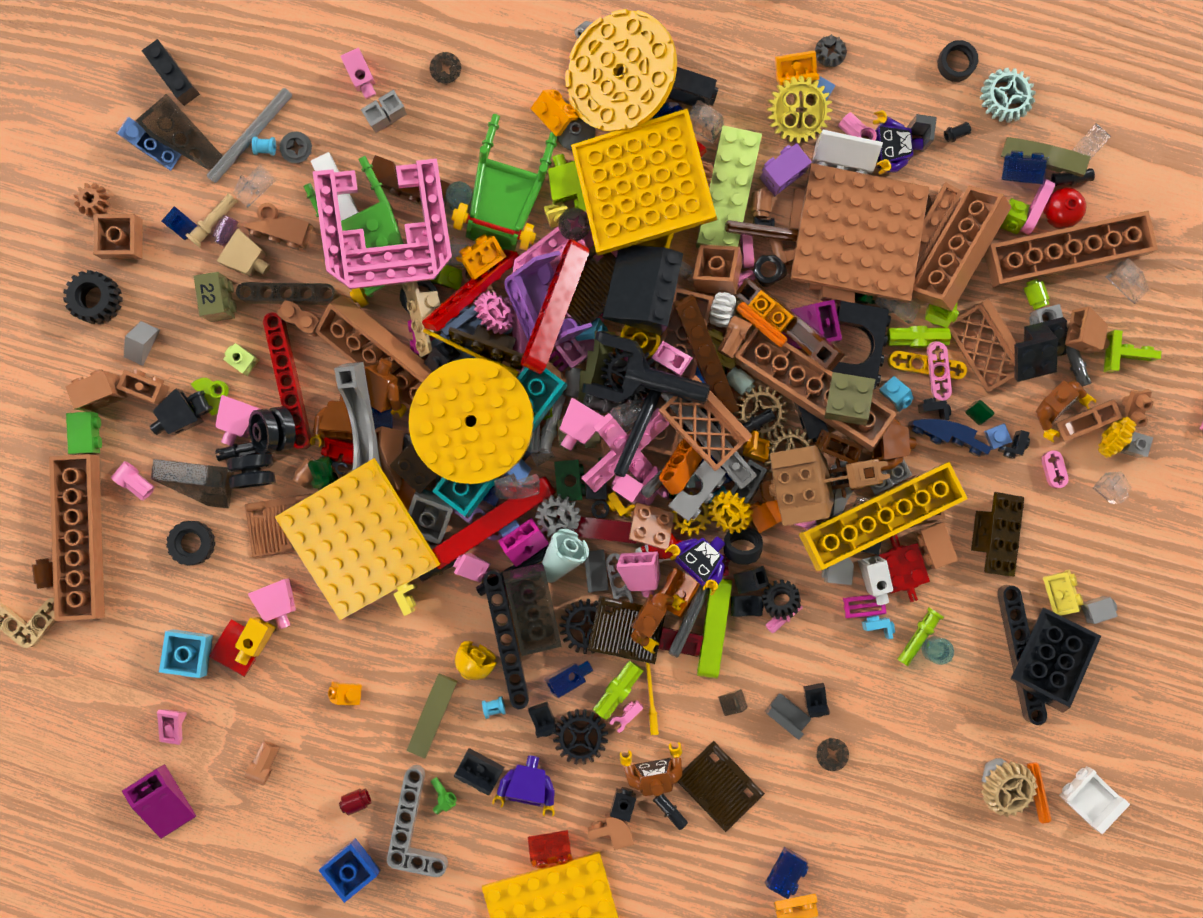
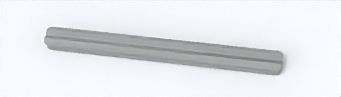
(246, 138)

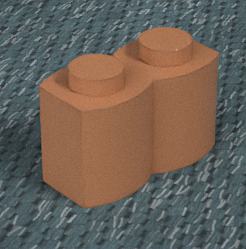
(298, 317)

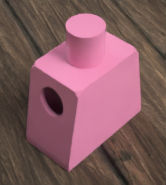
(356, 67)
(233, 419)
(578, 424)
(640, 571)
(274, 602)

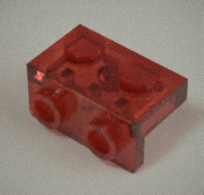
(550, 849)

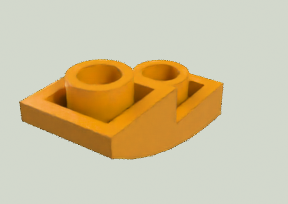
(771, 311)

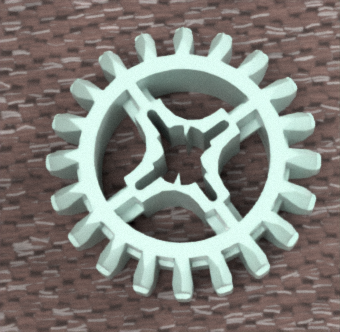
(1023, 95)

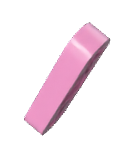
(1037, 206)
(936, 386)

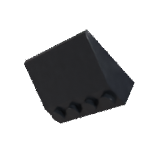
(643, 287)
(1055, 660)

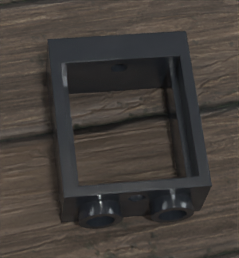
(691, 87)

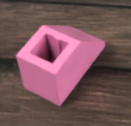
(627, 488)

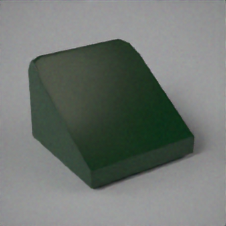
(979, 412)

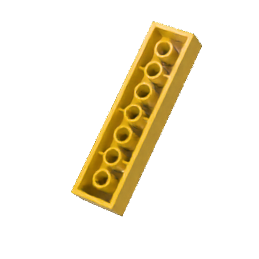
(882, 516)

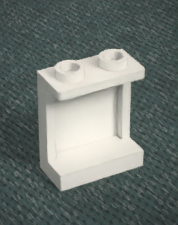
(1093, 799)

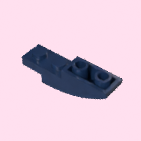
(942, 431)

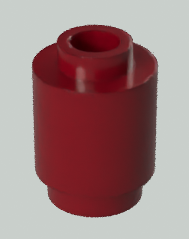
(355, 801)

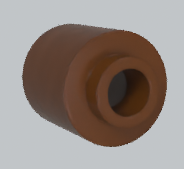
(43, 573)

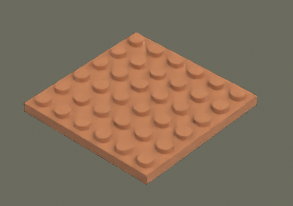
(860, 233)

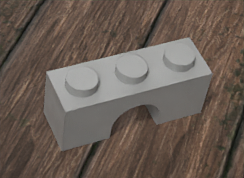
(688, 505)

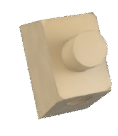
(243, 255)

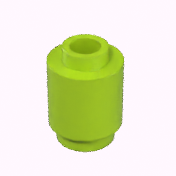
(1036, 294)

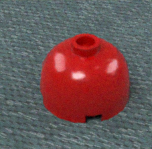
(1065, 208)

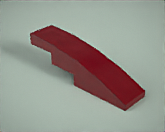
(604, 529)

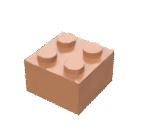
(118, 236)
(717, 269)
(95, 391)

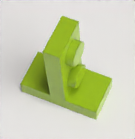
(1118, 350)

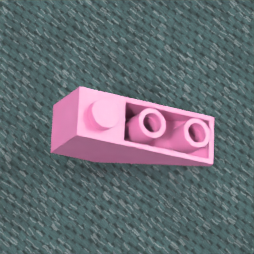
(471, 567)

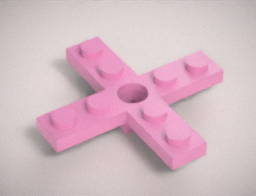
(616, 440)

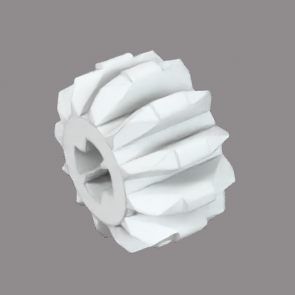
(722, 309)

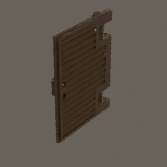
(592, 288)
(613, 631)
(719, 786)

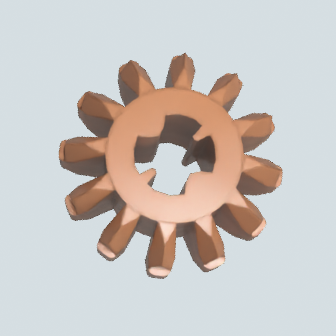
(86, 195)

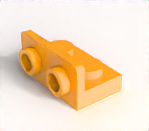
(481, 255)
(797, 907)

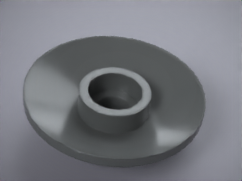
(569, 137)

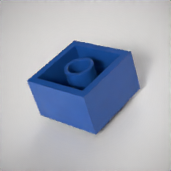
(349, 870)

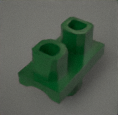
(322, 472)

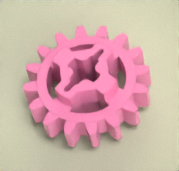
(494, 312)

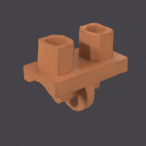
(1136, 405)

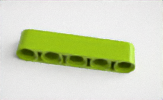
(714, 630)

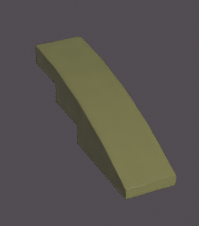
(1059, 158)
(594, 363)
(432, 715)

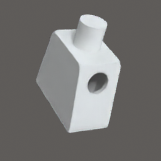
(876, 570)

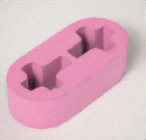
(747, 251)
(1059, 468)

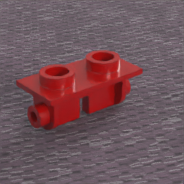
(335, 448)

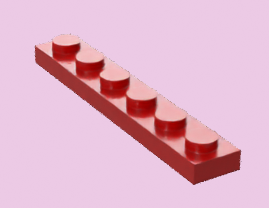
(467, 293)

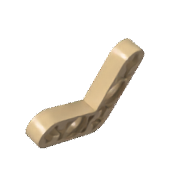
(30, 628)

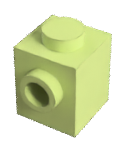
(240, 359)

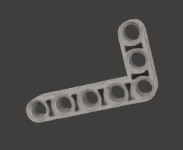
(407, 828)

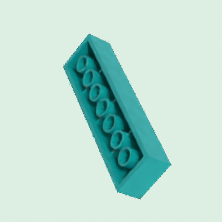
(543, 393)

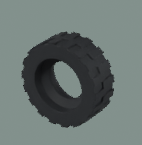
(175, 538)

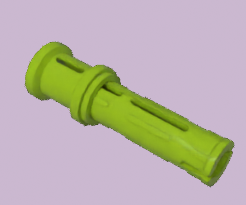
(925, 628)

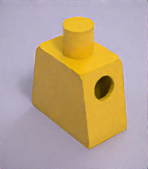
(259, 633)

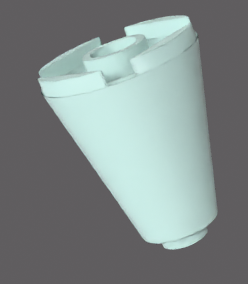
(564, 554)

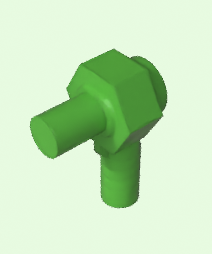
(445, 799)

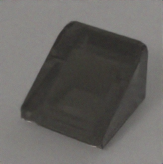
(733, 702)

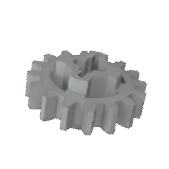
(549, 512)

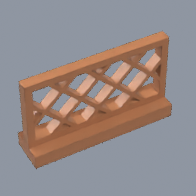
(999, 331)
(721, 415)

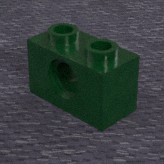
(567, 468)

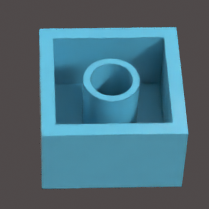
(185, 653)

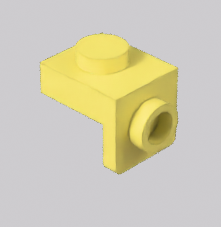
(553, 213)

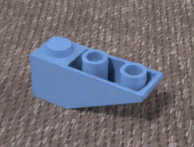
(139, 138)

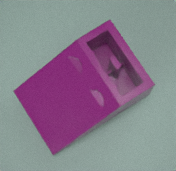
(820, 317)
(159, 802)

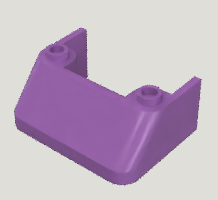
(527, 293)

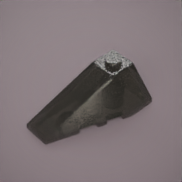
(174, 129)
(197, 481)

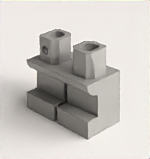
(388, 113)

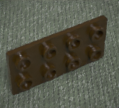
(486, 342)
(413, 469)
(999, 533)

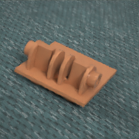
(651, 526)

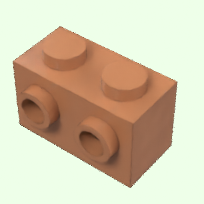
(142, 387)
(936, 545)

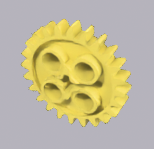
(817, 109)

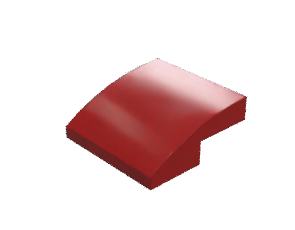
(226, 652)

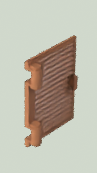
(264, 531)

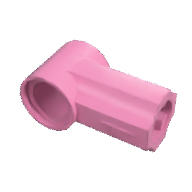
(853, 126)
(128, 477)

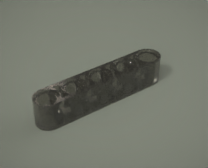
(278, 290)

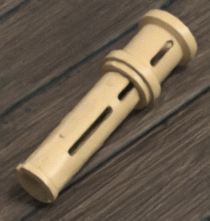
(205, 227)

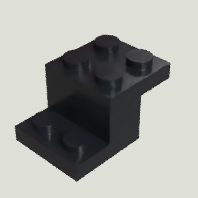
(1040, 349)

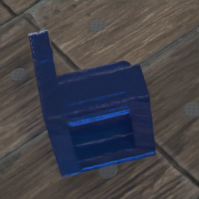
(179, 222)

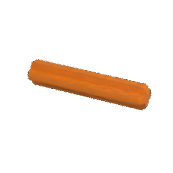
(761, 324)
(1040, 799)

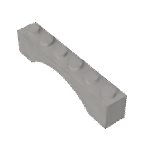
(354, 390)
(842, 571)

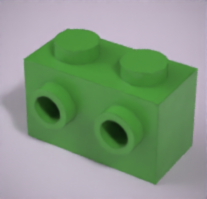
(83, 433)

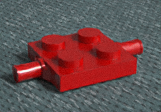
(905, 567)

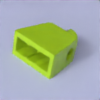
(563, 180)

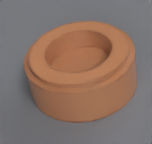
(267, 211)

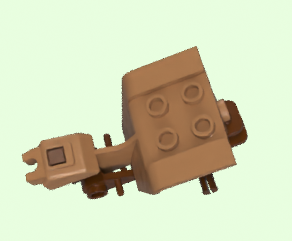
(805, 485)

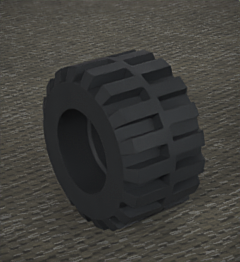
(77, 294)

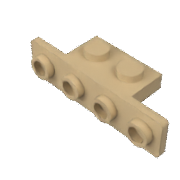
(420, 306)

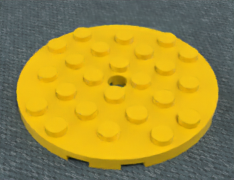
(649, 71)
(501, 425)

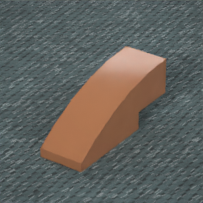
(1089, 420)

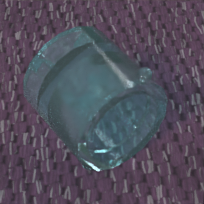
(457, 193)
(938, 650)

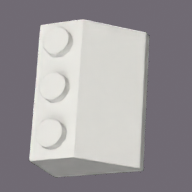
(846, 152)

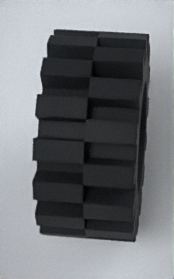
(784, 610)

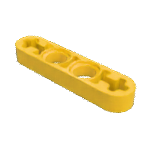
(925, 367)

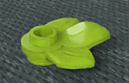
(209, 388)

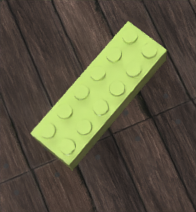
(730, 184)

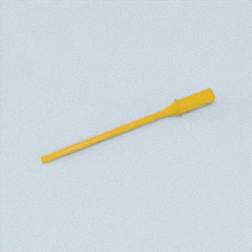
(513, 371)
(652, 712)

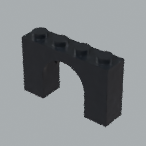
(873, 323)

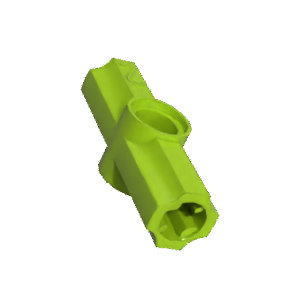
(917, 336)
(618, 690)

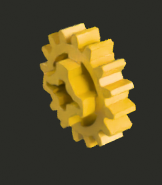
(1116, 437)
(730, 512)
(700, 518)

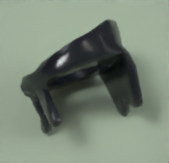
(780, 273)

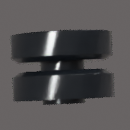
(272, 430)
(250, 469)

